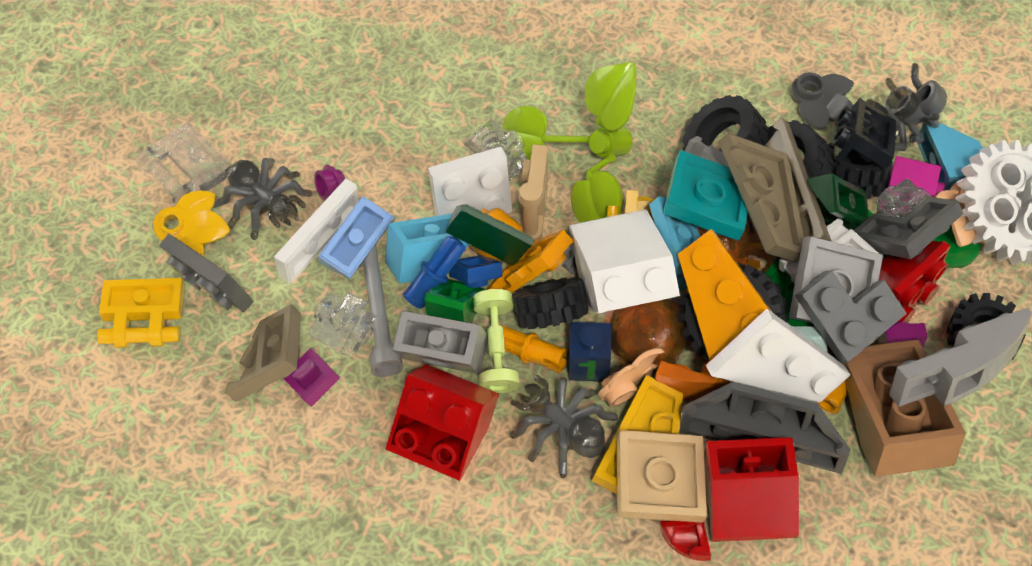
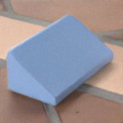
(355, 238)

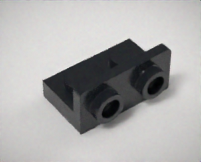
(865, 131)

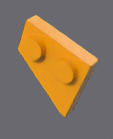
(541, 256)

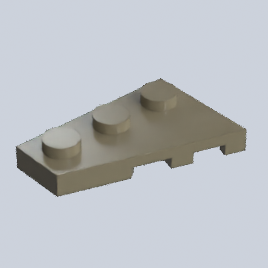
(768, 193)

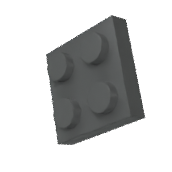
(204, 274)

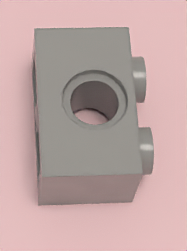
(441, 342)

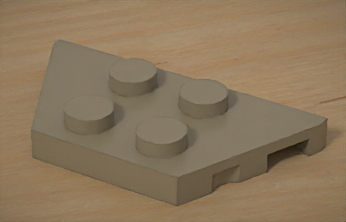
(809, 210)

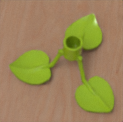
(610, 97)

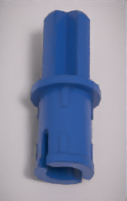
(434, 271)

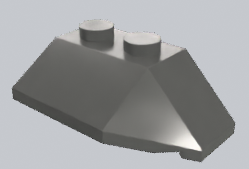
(758, 413)

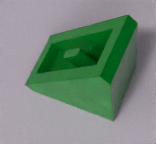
(452, 301)

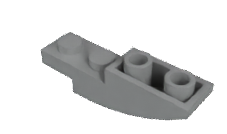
(959, 371)

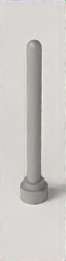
(382, 359)

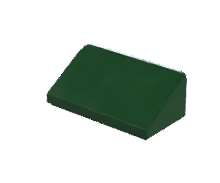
(841, 198)
(488, 234)

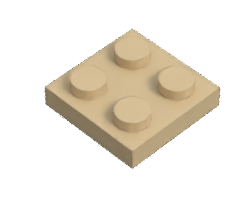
(661, 476)

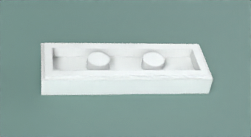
(316, 232)

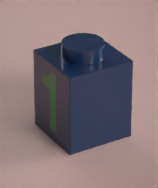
(590, 351)

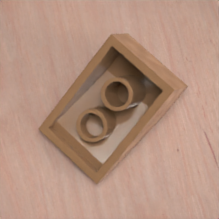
(901, 437)

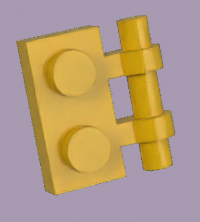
(141, 300)

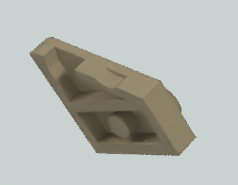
(270, 353)

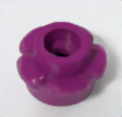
(327, 180)

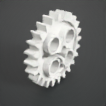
(1000, 184)

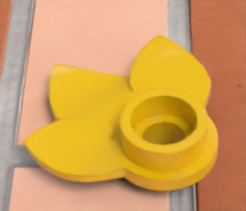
(196, 221)

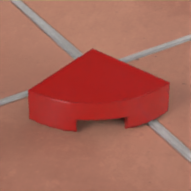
(687, 538)

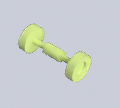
(495, 303)

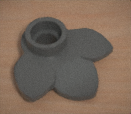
(824, 100)

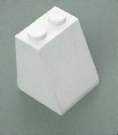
(623, 261)

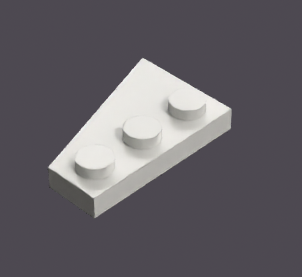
(780, 360)

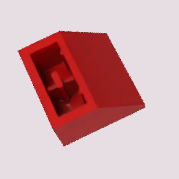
(915, 278)
(441, 420)
(752, 489)

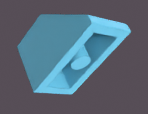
(949, 150)
(414, 242)

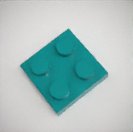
(705, 196)

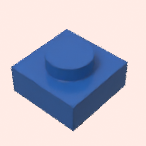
(476, 270)

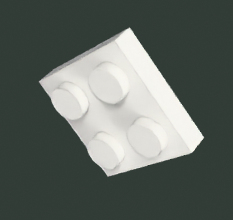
(472, 180)

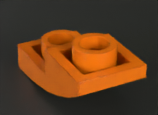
(688, 382)

